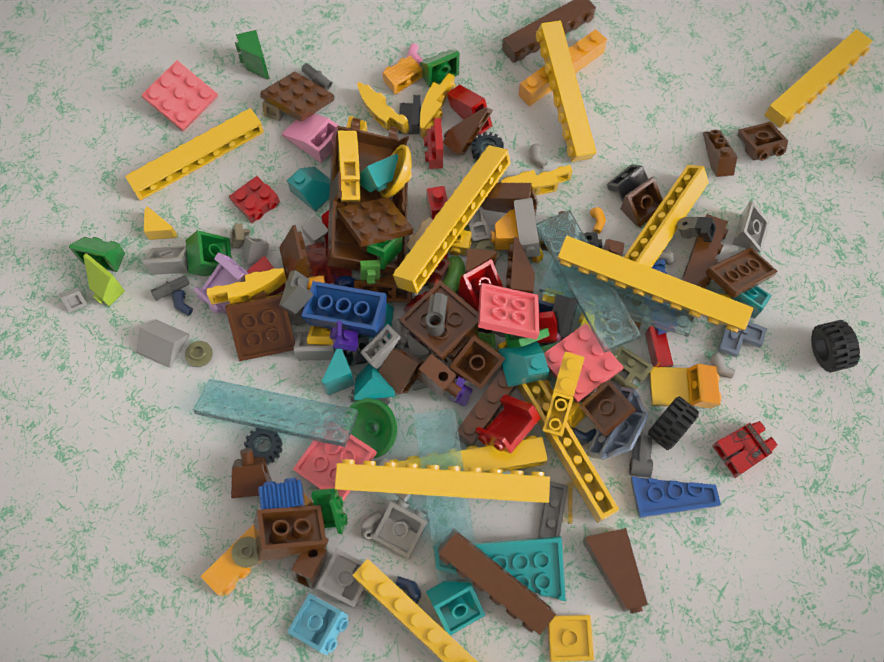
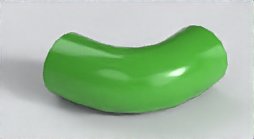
(454, 272)

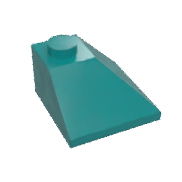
(378, 174)
(310, 187)
(524, 364)
(455, 605)

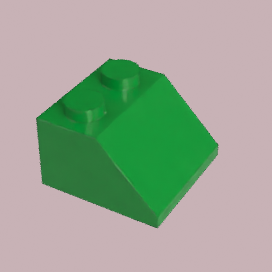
(251, 53)
(438, 66)
(202, 250)
(105, 253)

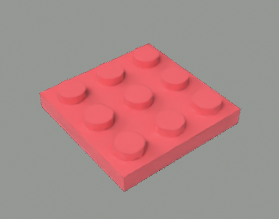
(179, 95)
(508, 311)
(597, 365)
(321, 461)

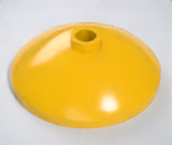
(402, 172)

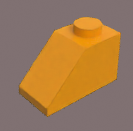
(505, 231)

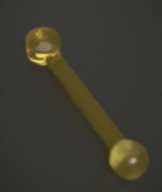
(570, 486)

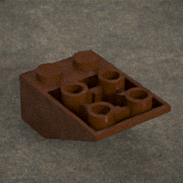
(295, 254)
(519, 272)

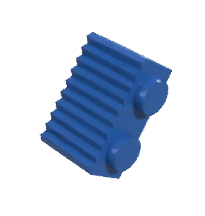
(282, 495)

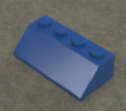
(356, 308)

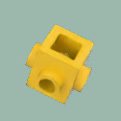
(461, 244)

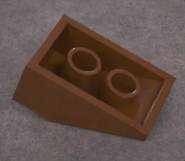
(288, 531)

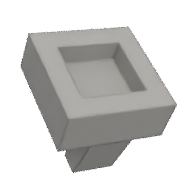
(74, 299)

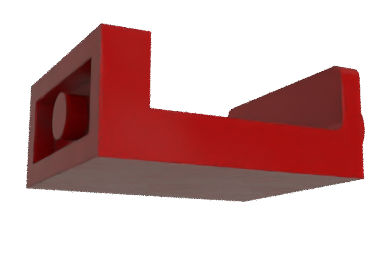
(510, 425)

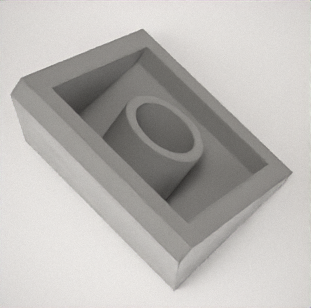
(751, 228)
(167, 260)
(161, 342)
(312, 351)

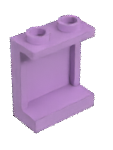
(225, 273)

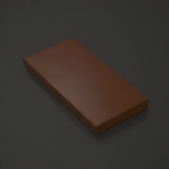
(741, 272)

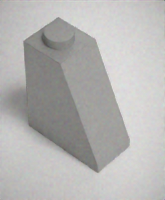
(527, 227)

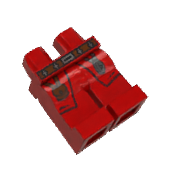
(750, 443)

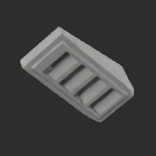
(372, 348)

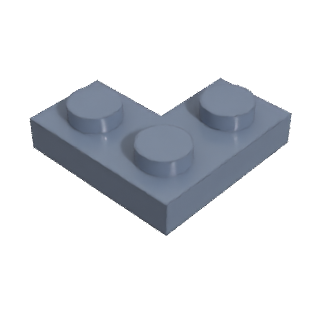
(732, 341)

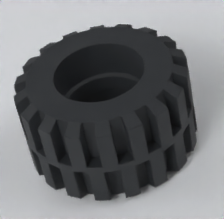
(835, 346)
(673, 423)

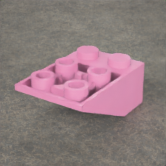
(312, 136)

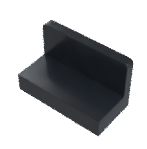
(412, 113)
(628, 180)
(564, 310)

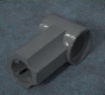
(436, 313)
(641, 461)

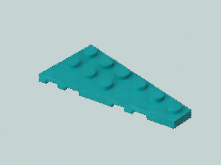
(530, 560)

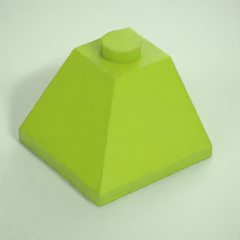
(102, 282)

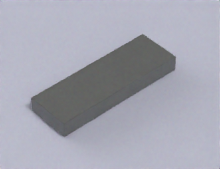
(553, 511)

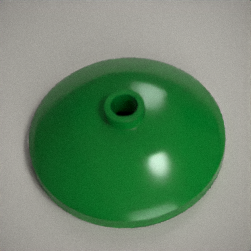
(373, 412)

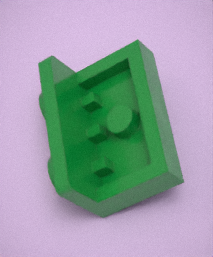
(331, 508)

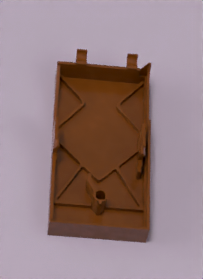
(342, 246)

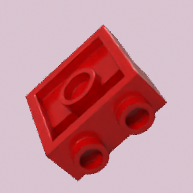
(435, 145)
(254, 199)

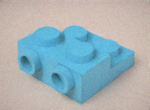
(318, 624)

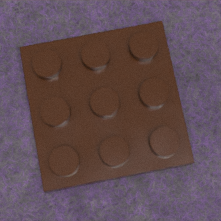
(297, 96)
(374, 221)
(459, 321)
(260, 327)

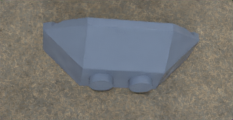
(624, 435)

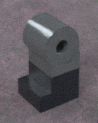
(697, 227)

